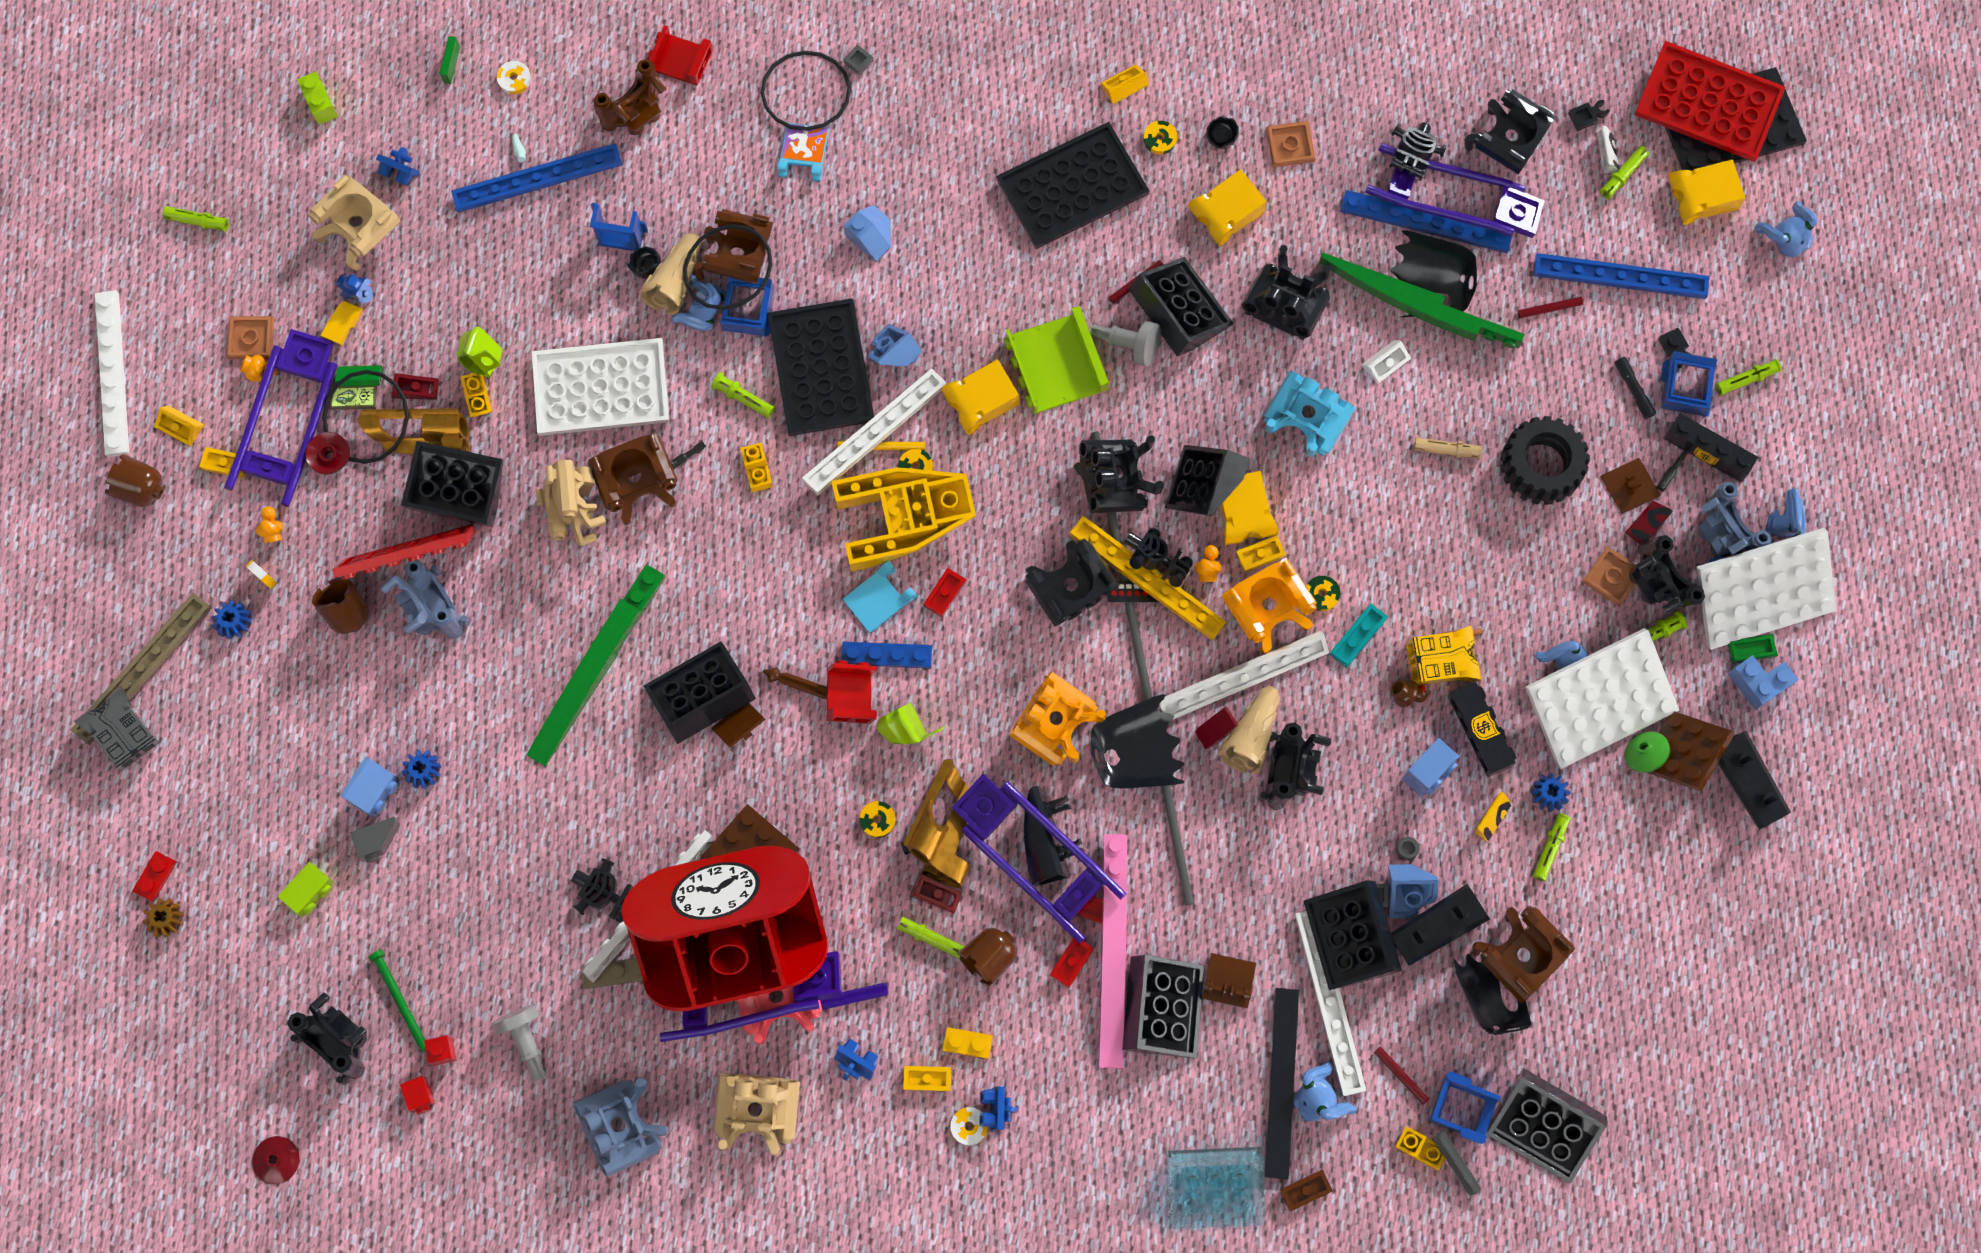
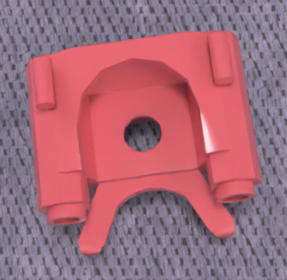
(762, 1002)

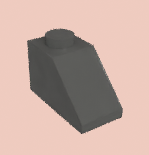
(374, 839)

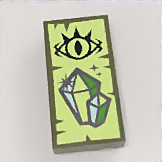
(354, 398)

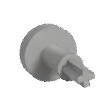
(1143, 342)
(517, 1024)

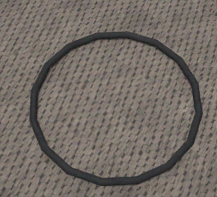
(802, 127)
(748, 298)
(404, 406)

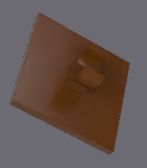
(1630, 485)
(738, 725)

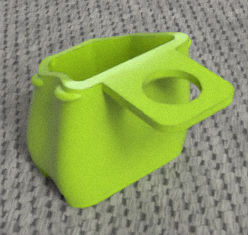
(479, 352)
(903, 726)

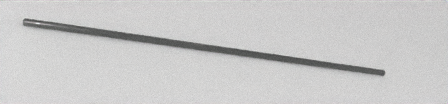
(1146, 690)

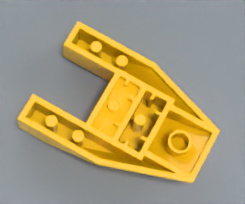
(915, 506)

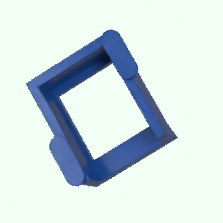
(616, 235)
(748, 326)
(1681, 403)
(1465, 1084)

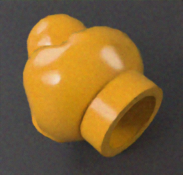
(253, 367)
(269, 528)
(1208, 568)

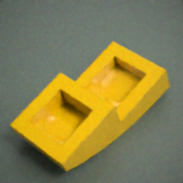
(341, 322)

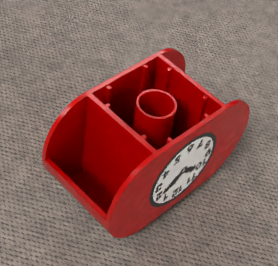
(725, 928)

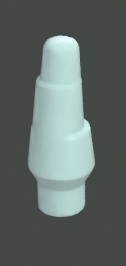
(519, 150)

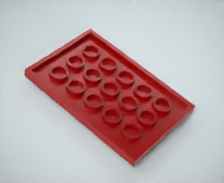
(1710, 101)
(411, 549)

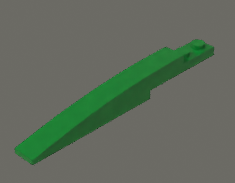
(1421, 303)
(595, 664)

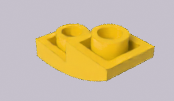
(476, 395)
(756, 467)
(1420, 1148)

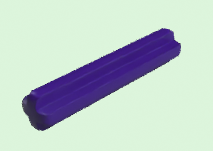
(856, 995)

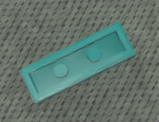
(1358, 635)

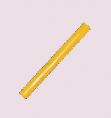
(897, 445)

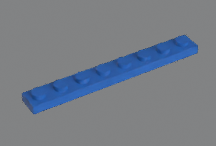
(536, 178)
(1390, 213)
(1621, 276)

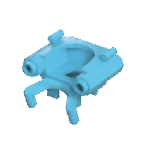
(1329, 417)

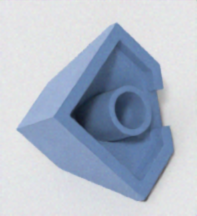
(870, 231)
(894, 347)
(1409, 890)

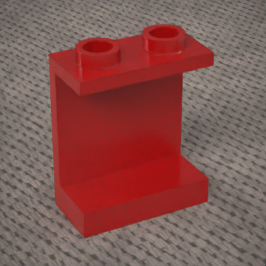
(680, 57)
(850, 692)

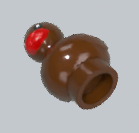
(1407, 692)

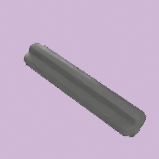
(1456, 1163)

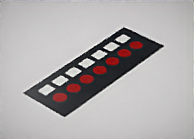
(1129, 593)

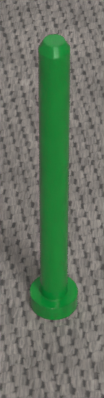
(377, 957)

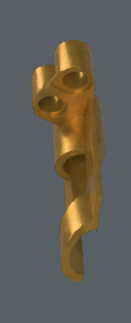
(439, 427)
(937, 844)

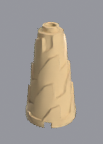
(666, 285)
(1249, 740)

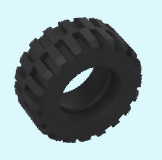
(1555, 435)

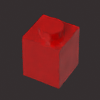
(440, 1050)
(418, 1095)

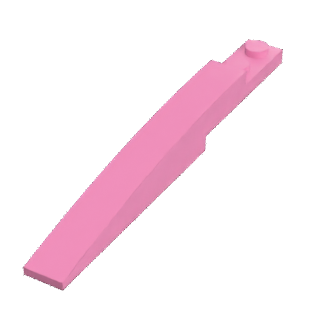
(1113, 954)

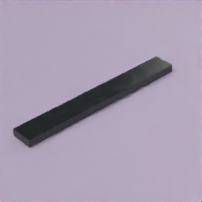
(1281, 1083)

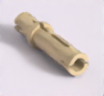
(1455, 449)

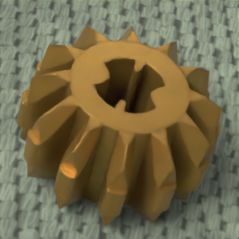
(172, 914)

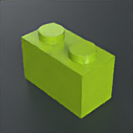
(317, 98)
(306, 890)

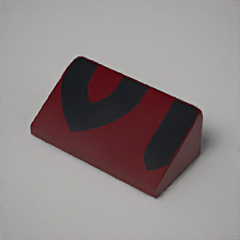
(1648, 522)

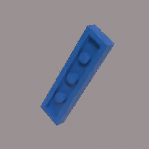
(888, 654)

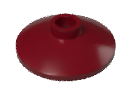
(322, 445)
(286, 1164)

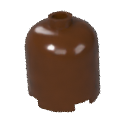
(134, 482)
(341, 606)
(989, 955)

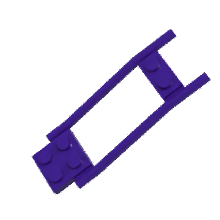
(1514, 210)
(303, 357)
(987, 807)
(821, 986)

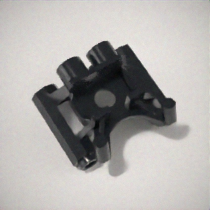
(1525, 118)
(1287, 300)
(1101, 482)
(1089, 572)
(1660, 579)
(1292, 766)
(331, 1037)

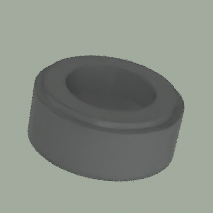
(1407, 848)

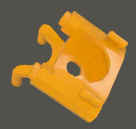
(1275, 582)
(1039, 734)

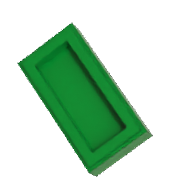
(449, 59)
(361, 380)
(1760, 647)

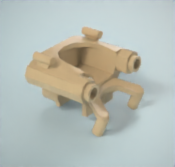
(345, 202)
(564, 503)
(778, 1103)

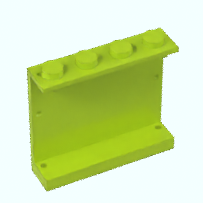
(1056, 362)

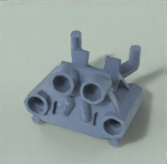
(1724, 526)
(426, 602)
(618, 1149)

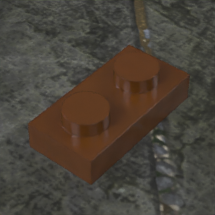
(1306, 1190)

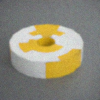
(510, 69)
(261, 574)
(958, 1130)

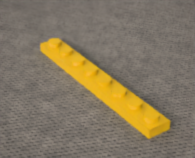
(1149, 580)

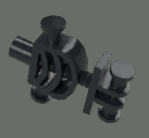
(1415, 149)
(1153, 552)
(589, 887)

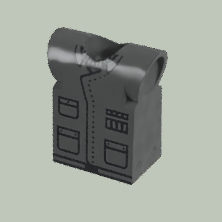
(118, 730)

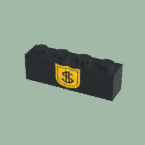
(1711, 447)
(1482, 729)

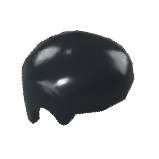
(1222, 132)
(646, 258)

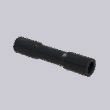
(1641, 399)

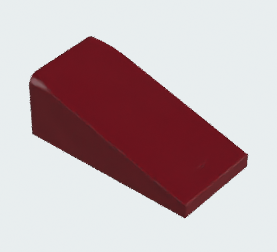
(415, 387)
(1216, 728)
(935, 893)

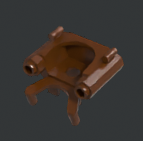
(636, 106)
(723, 262)
(619, 463)
(1546, 947)

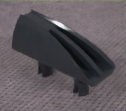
(1752, 781)
(1043, 851)
(1439, 925)

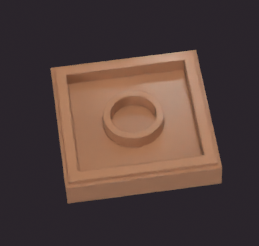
(1290, 144)
(250, 336)
(1611, 576)

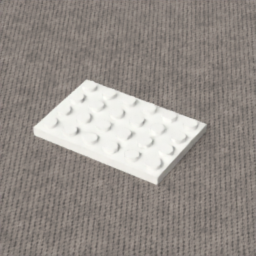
(600, 387)
(1767, 588)
(1602, 698)

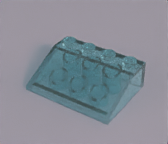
(1215, 1187)

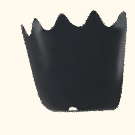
(1437, 267)
(1141, 744)
(1485, 999)

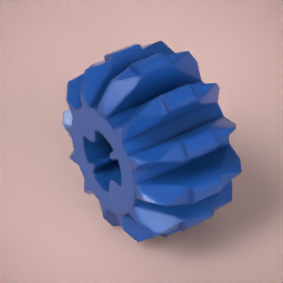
(240, 619)
(428, 762)
(1548, 783)

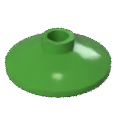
(1652, 757)

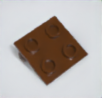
(1229, 980)

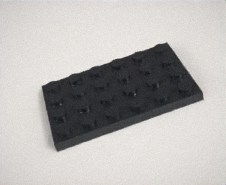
(1783, 134)
(1072, 185)
(821, 367)

